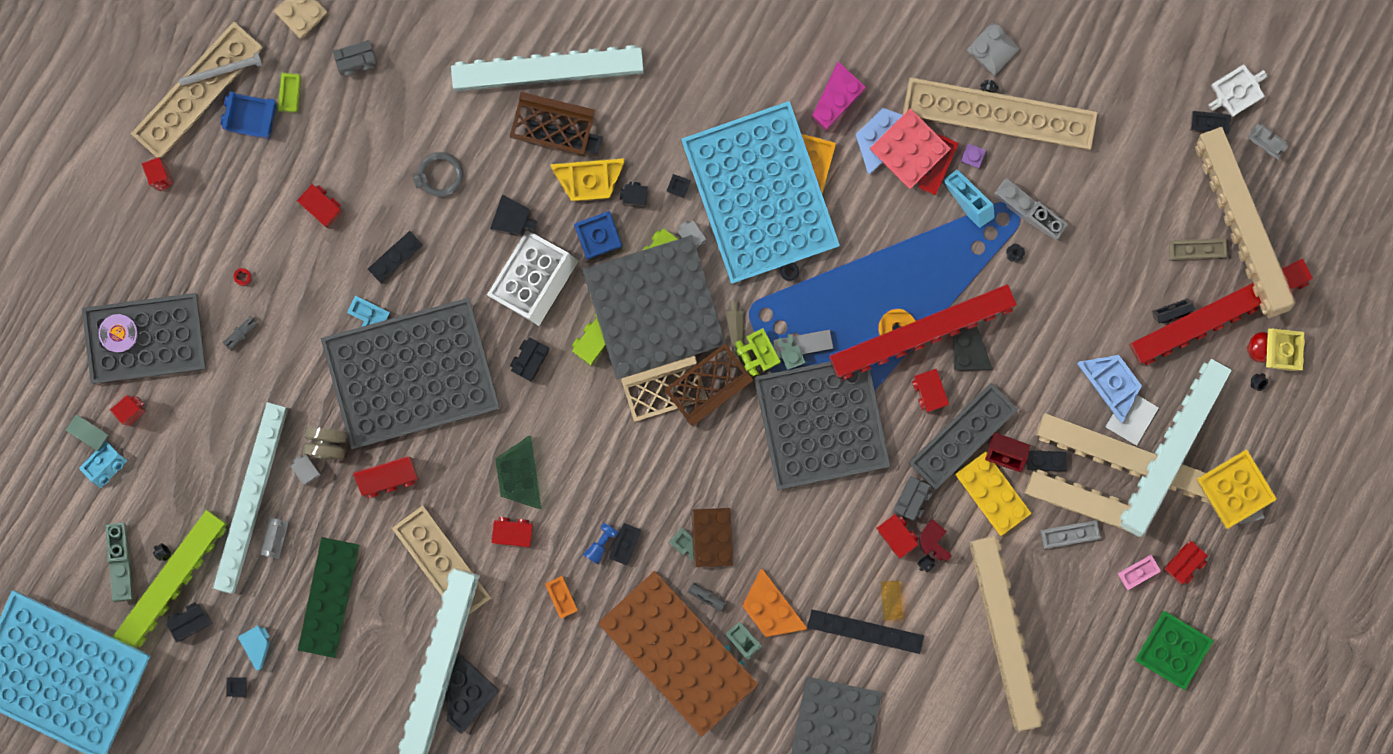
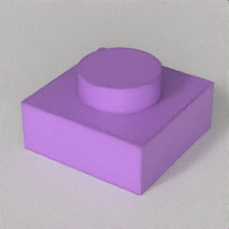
(973, 156)

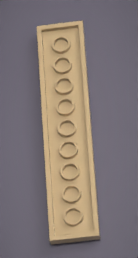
(1001, 113)

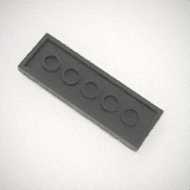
(963, 436)

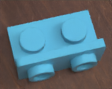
(103, 465)

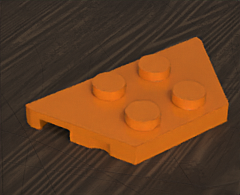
(770, 608)

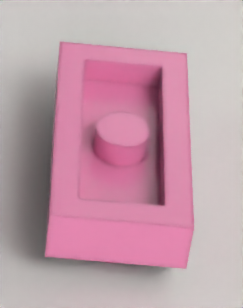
(1138, 572)

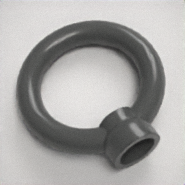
(420, 177)

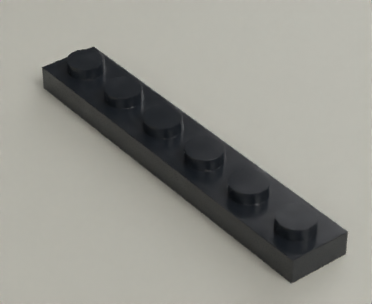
(865, 631)

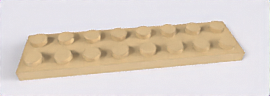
(189, 101)

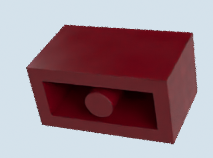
(1007, 452)

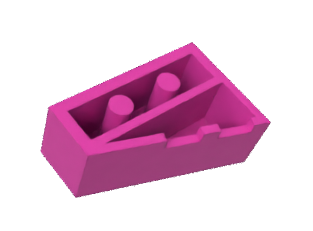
(837, 97)

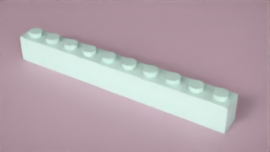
(547, 69)
(1173, 451)
(250, 498)
(439, 662)

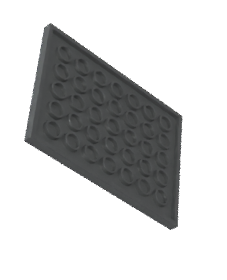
(410, 373)

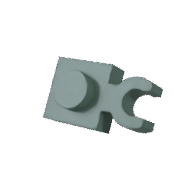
(791, 355)
(682, 543)

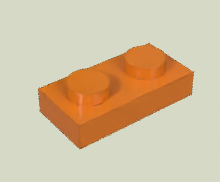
(561, 597)

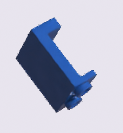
(248, 115)

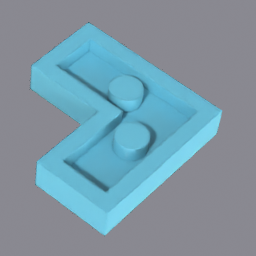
(367, 312)

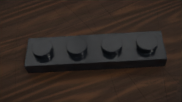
(593, 143)

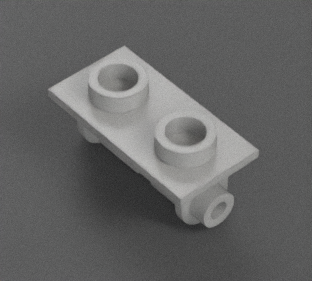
(1260, 136)
(274, 538)

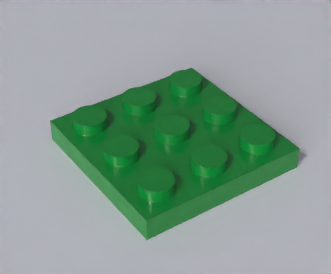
(1173, 650)

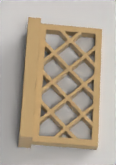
(659, 372)

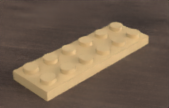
(434, 552)

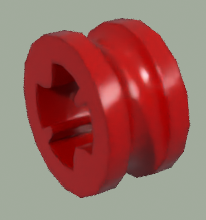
(244, 271)

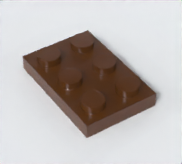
(712, 537)

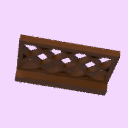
(557, 108)
(719, 397)

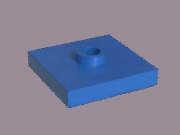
(598, 235)

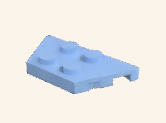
(872, 132)
(1112, 382)

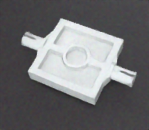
(1237, 90)

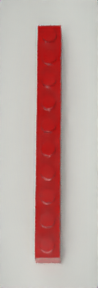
(1211, 317)
(922, 331)

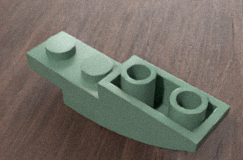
(120, 562)

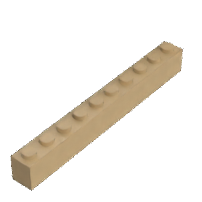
(1113, 451)

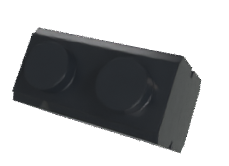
(530, 359)
(188, 622)

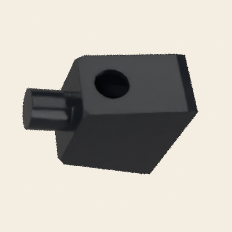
(512, 218)

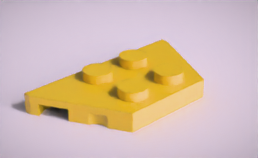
(588, 179)

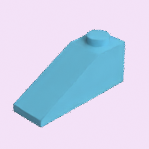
(970, 199)

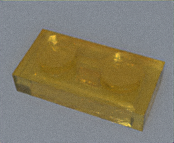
(891, 600)

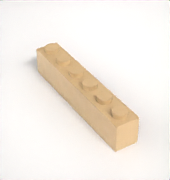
(1076, 498)

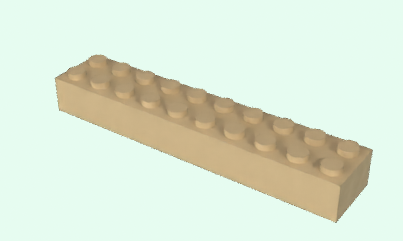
(1244, 223)
(1005, 634)

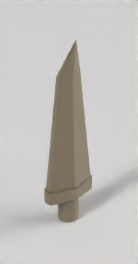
(735, 326)

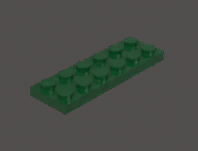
(328, 597)

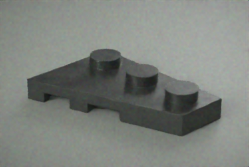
(970, 351)

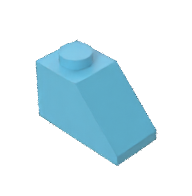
(256, 645)

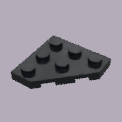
(467, 694)

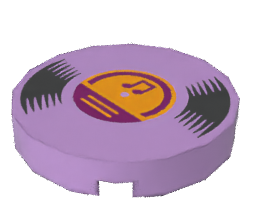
(118, 333)

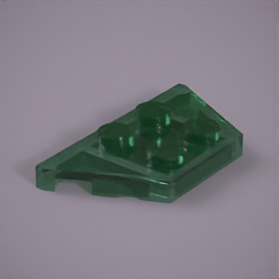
(518, 474)

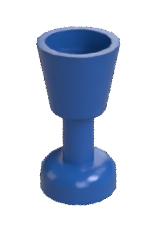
(597, 549)

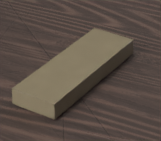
(1198, 249)

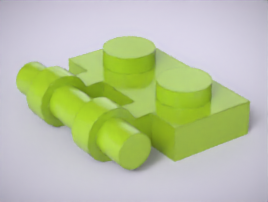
(763, 350)

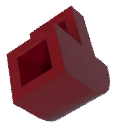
(929, 541)

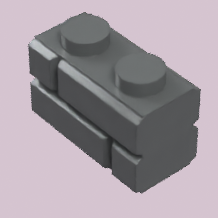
(355, 58)
(912, 498)

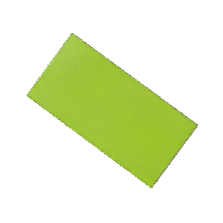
(289, 92)

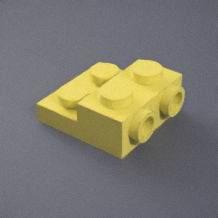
(1285, 349)

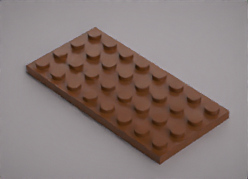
(678, 654)

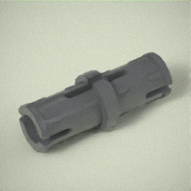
(240, 333)
(706, 596)

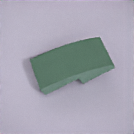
(86, 432)

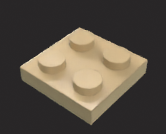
(300, 15)

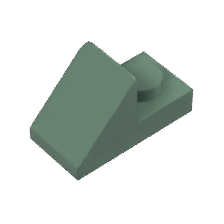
(743, 640)

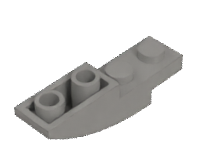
(1030, 210)

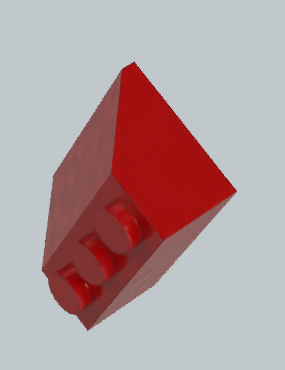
(386, 477)

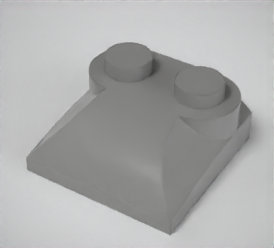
(993, 48)

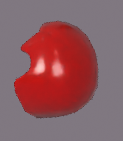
(1258, 347)

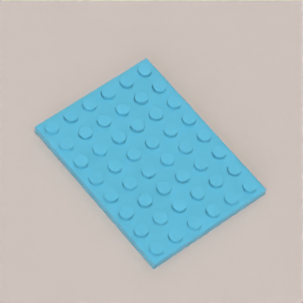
(760, 192)
(65, 675)

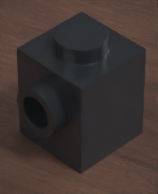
(634, 194)

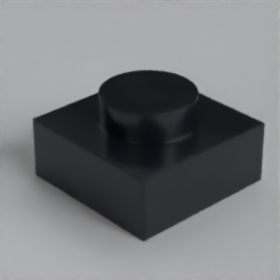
(678, 186)
(236, 687)

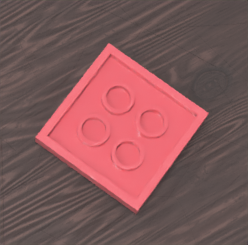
(909, 148)

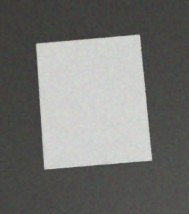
(1135, 422)

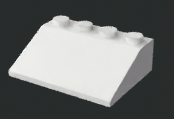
(533, 277)

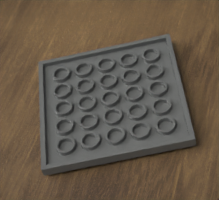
(653, 307)
(820, 424)

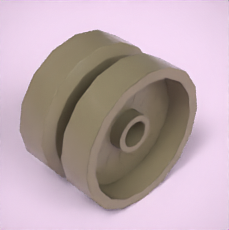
(324, 444)

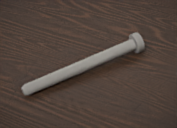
(221, 70)

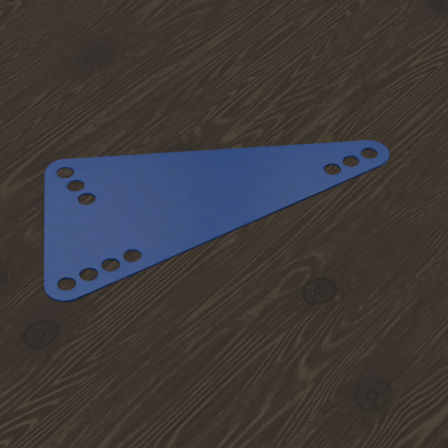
(913, 275)

